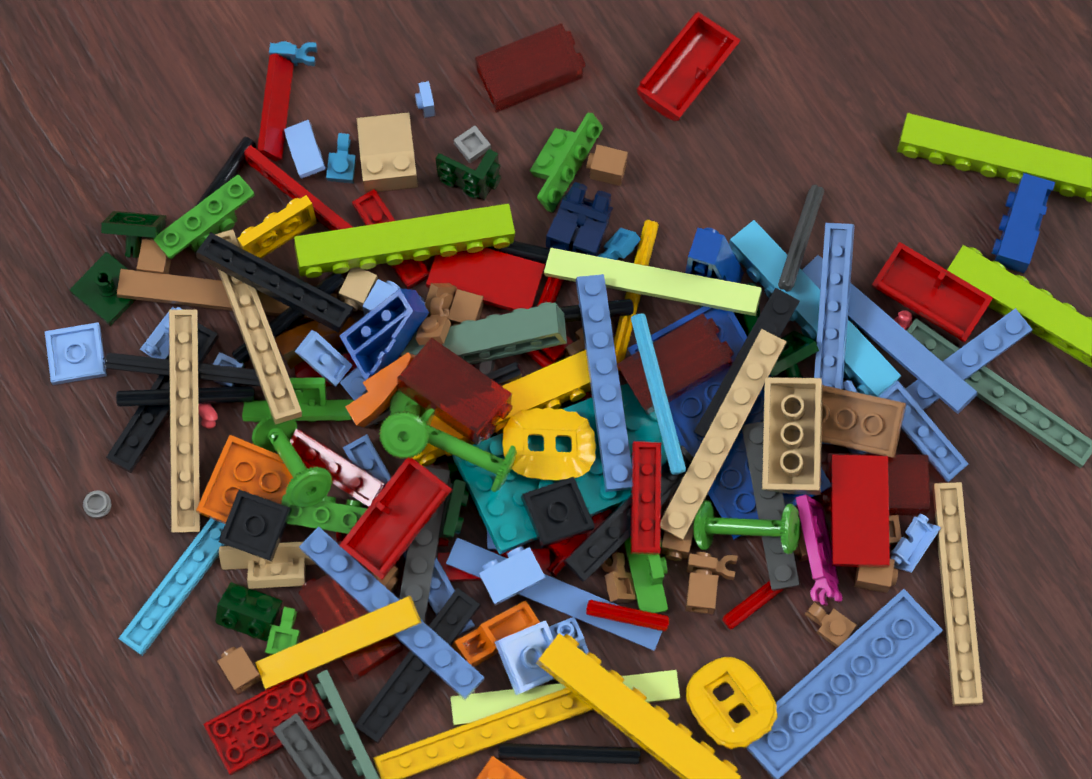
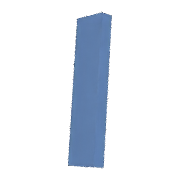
(926, 434)

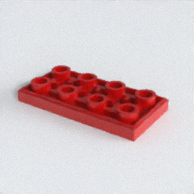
(497, 276)
(860, 511)
(247, 729)

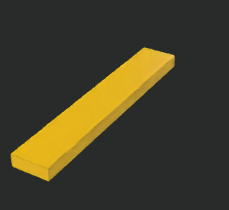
(338, 642)

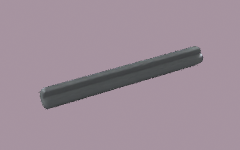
(801, 238)

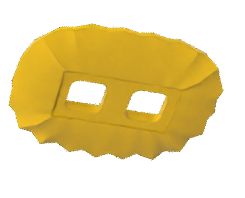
(550, 463)
(748, 691)

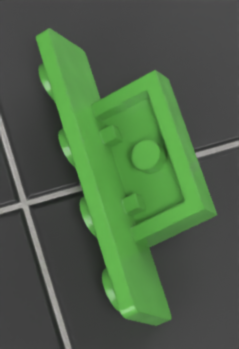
(562, 159)
(211, 215)
(312, 401)
(326, 514)
(647, 578)

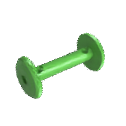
(404, 431)
(470, 453)
(307, 485)
(707, 525)

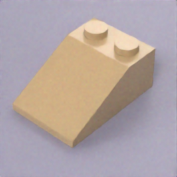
(387, 152)

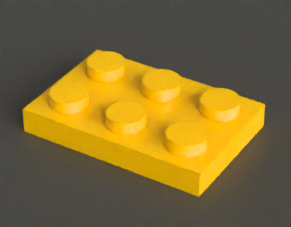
(278, 228)

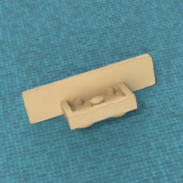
(284, 570)

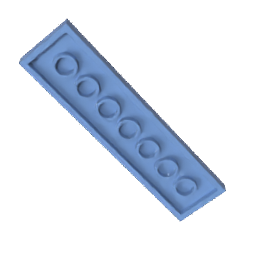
(844, 682)

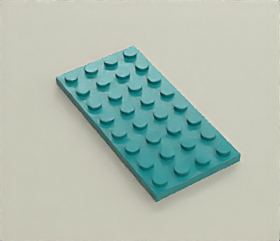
(504, 510)

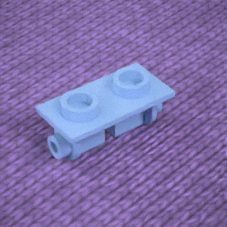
(158, 342)
(910, 550)

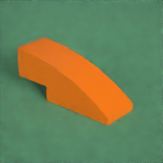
(380, 392)
(480, 643)

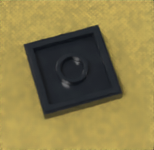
(557, 512)
(255, 525)

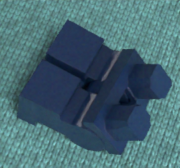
(580, 221)

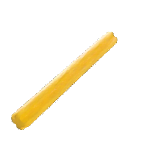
(642, 258)

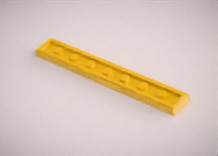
(480, 735)

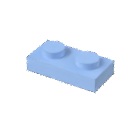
(323, 358)

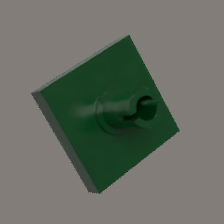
(134, 227)
(99, 289)
(796, 349)

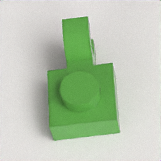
(283, 636)

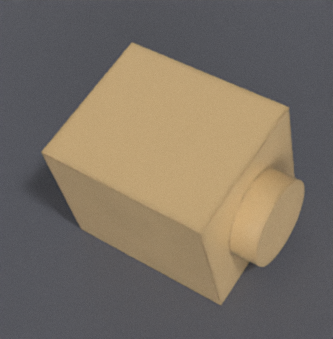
(357, 287)

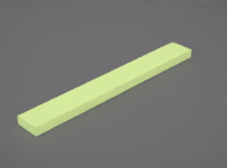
(656, 281)
(655, 686)

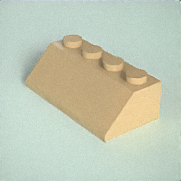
(792, 435)

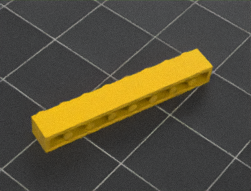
(540, 389)
(631, 713)

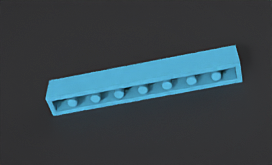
(765, 264)

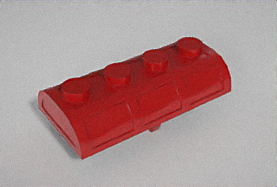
(686, 66)
(932, 292)
(395, 517)

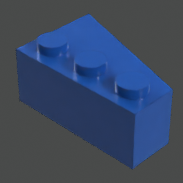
(1022, 222)
(713, 257)
(385, 331)

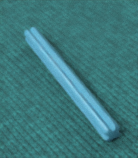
(658, 394)

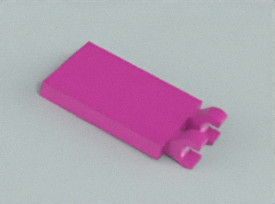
(818, 550)

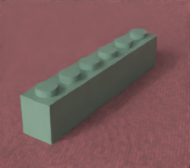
(504, 334)

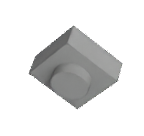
(472, 144)

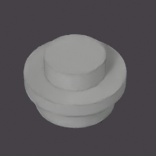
(97, 504)

